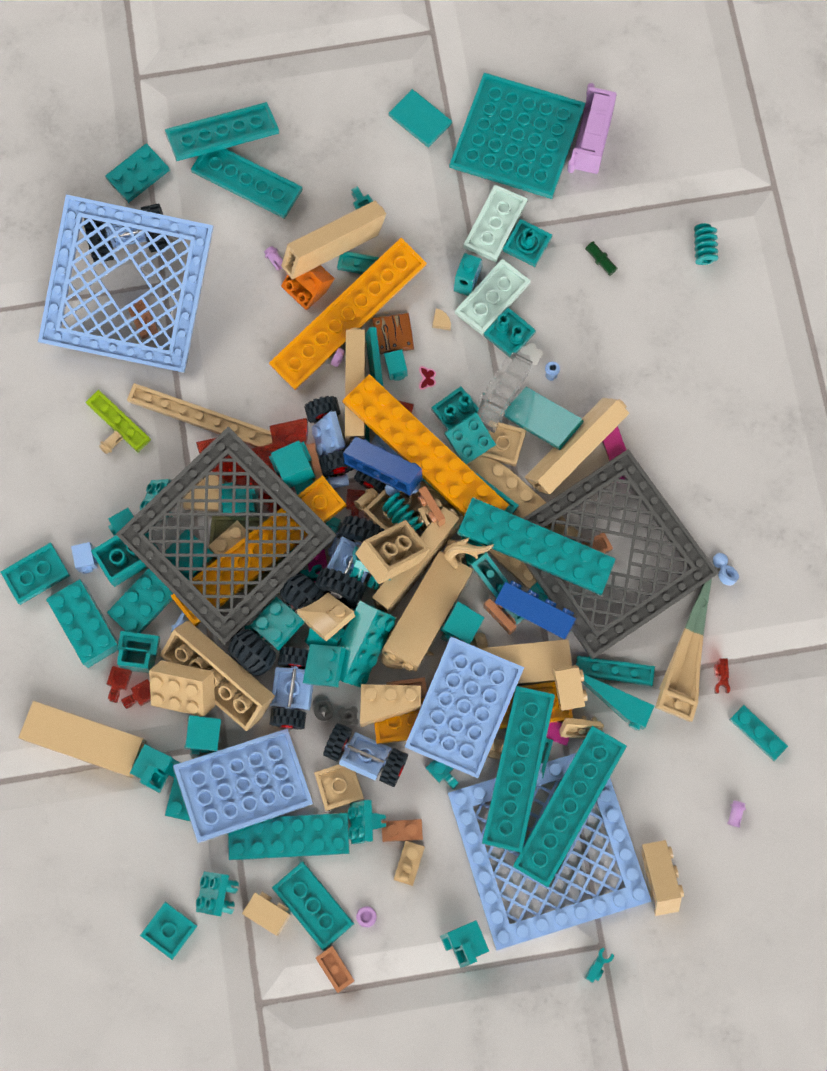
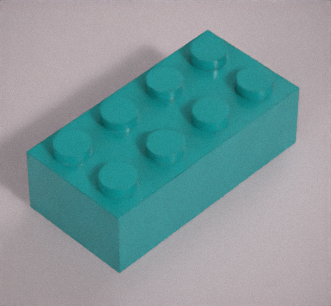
(83, 623)
(363, 642)

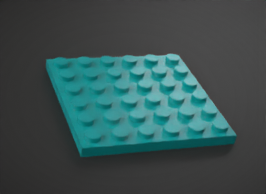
(517, 135)

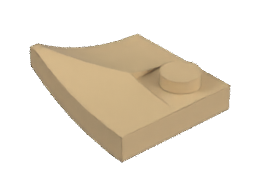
(326, 616)

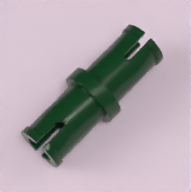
(601, 258)

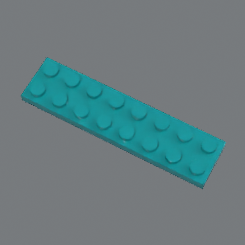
(536, 546)
(518, 769)
(569, 806)

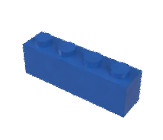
(383, 465)
(536, 610)

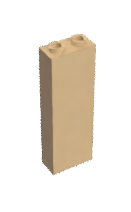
(333, 239)
(354, 374)
(561, 463)
(435, 537)
(426, 613)
(536, 658)
(81, 738)

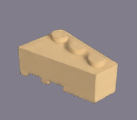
(387, 701)
(662, 877)

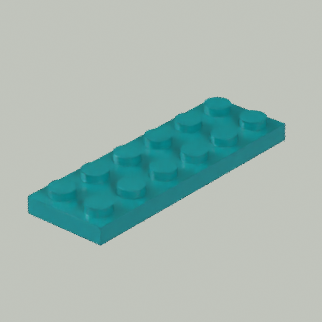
(221, 131)
(248, 181)
(149, 594)
(291, 837)

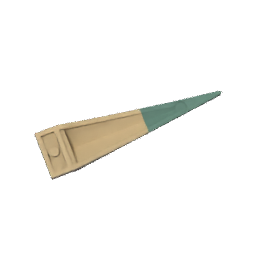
(681, 681)

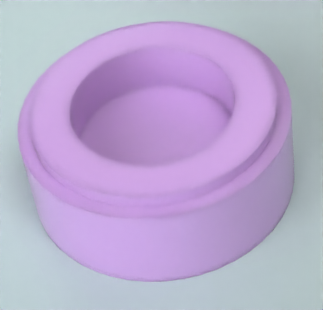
(338, 357)
(366, 916)

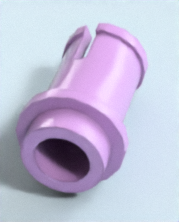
(272, 254)
(736, 813)

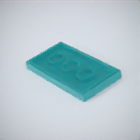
(543, 418)
(313, 906)

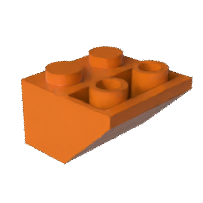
(309, 286)

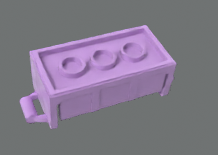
(593, 130)

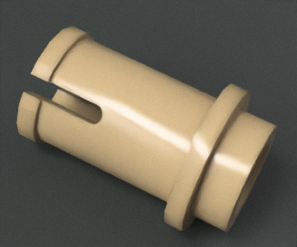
(110, 442)
(366, 499)

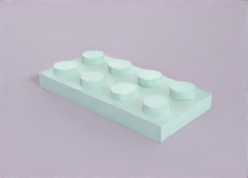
(495, 223)
(492, 296)

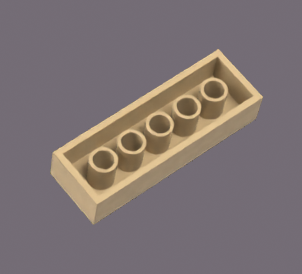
(234, 688)

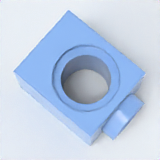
(83, 557)

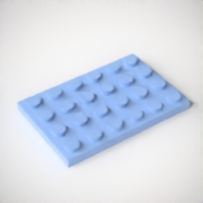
(464, 707)
(242, 785)

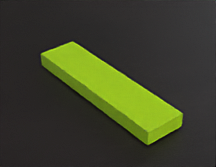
(118, 421)

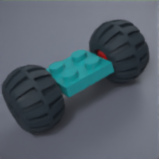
(275, 625)

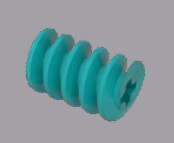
(705, 244)
(399, 512)

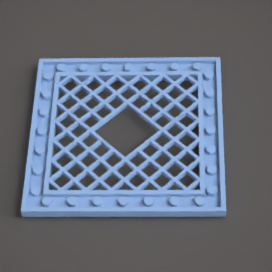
(71, 224)
(508, 934)

